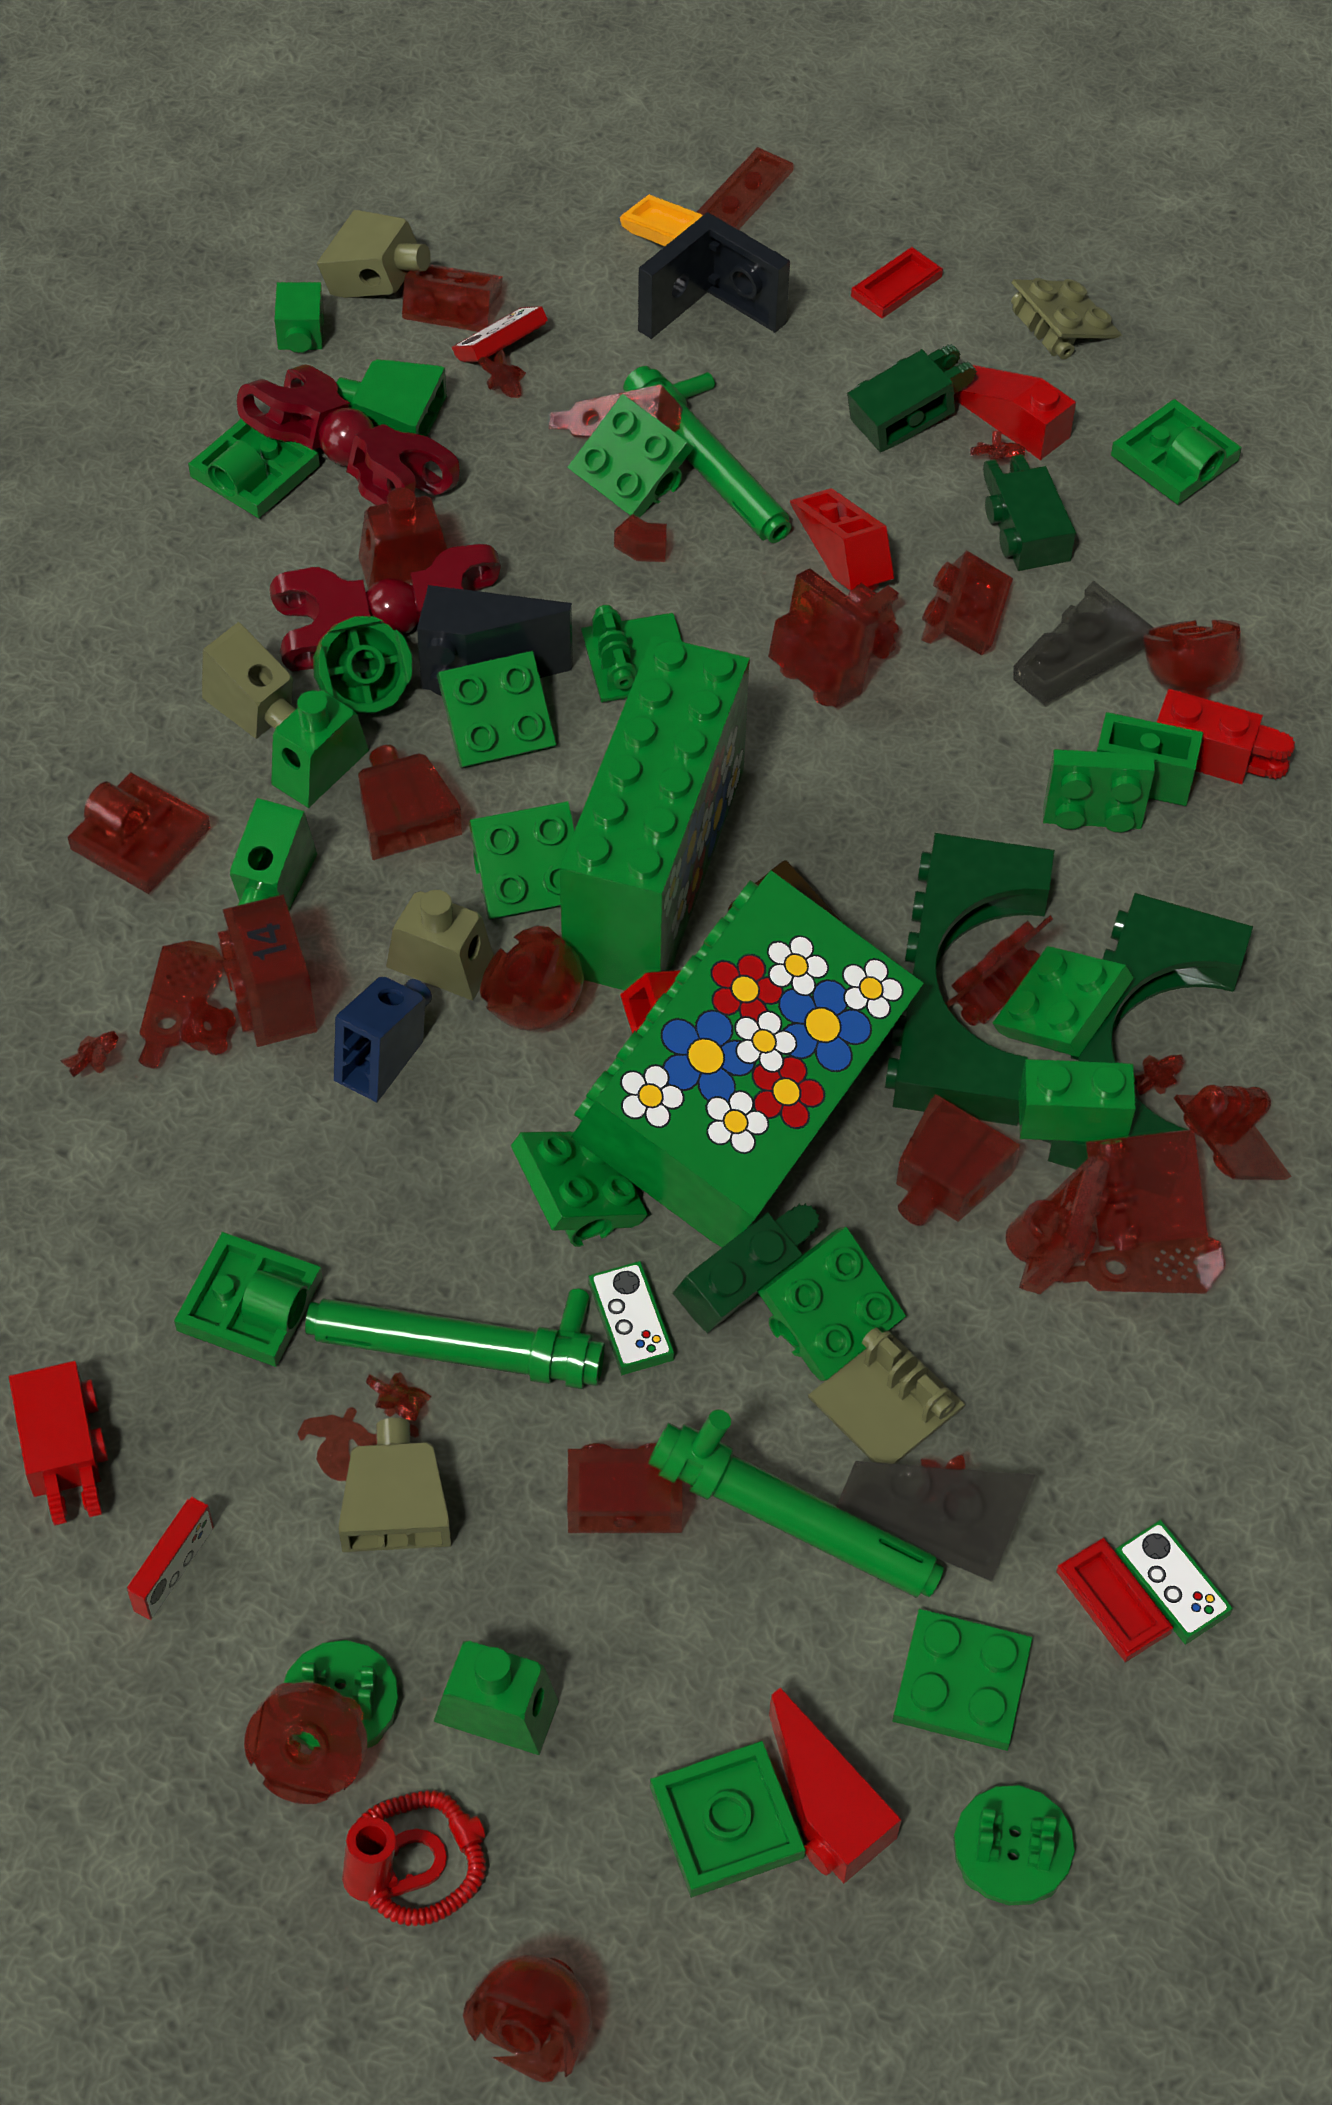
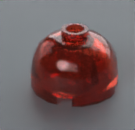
(1193, 656)
(534, 981)
(525, 2003)

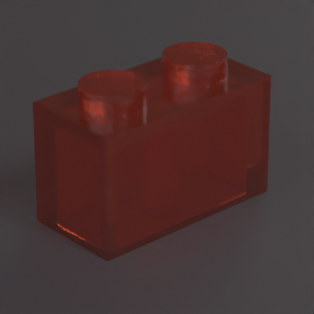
(620, 1492)

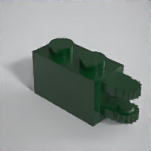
(909, 396)
(1028, 514)
(744, 1266)

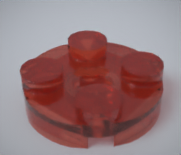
(326, 1716)

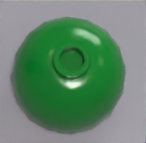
(363, 664)

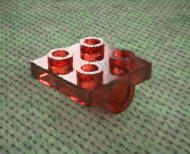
(137, 831)
(1065, 1227)

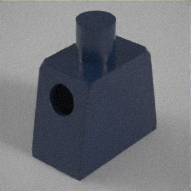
(379, 1035)

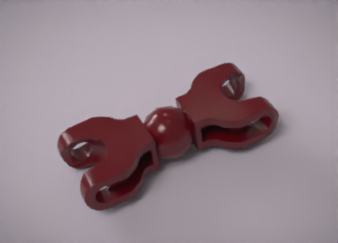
(321, 418)
(331, 600)

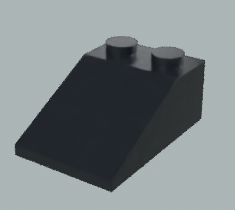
(479, 626)

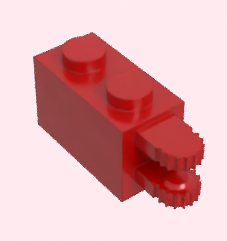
(1231, 738)
(58, 1436)

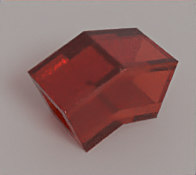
(641, 539)

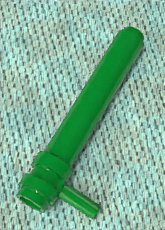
(713, 459)
(541, 1354)
(714, 1471)

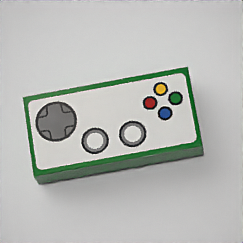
(631, 1318)
(1174, 1582)

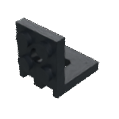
(714, 261)

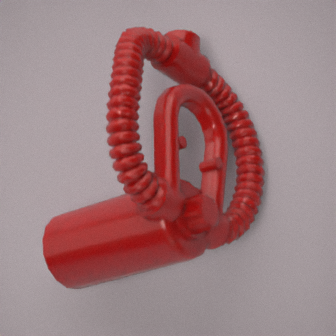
(372, 1849)

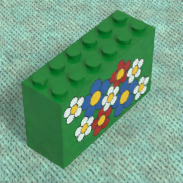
(655, 812)
(744, 1058)

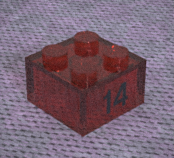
(267, 971)

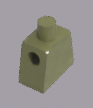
(371, 256)
(246, 682)
(440, 944)
(393, 1494)

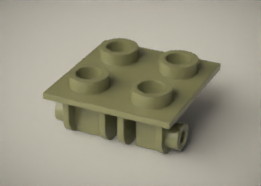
(1060, 314)
(886, 1399)

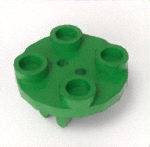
(366, 1681)
(985, 1840)

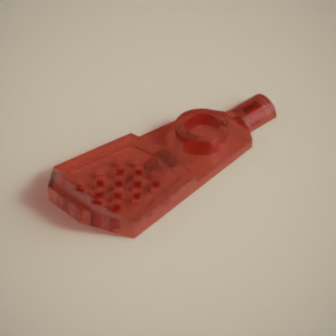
(652, 399)
(171, 1000)
(1142, 1269)

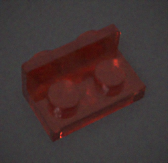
(450, 297)
(967, 603)

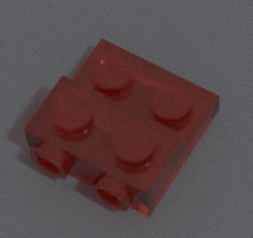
(824, 640)

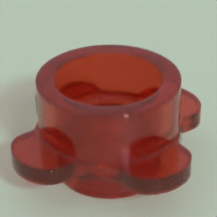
(193, 1031)

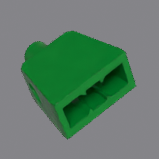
(398, 394)
(315, 747)
(273, 854)
(495, 1697)

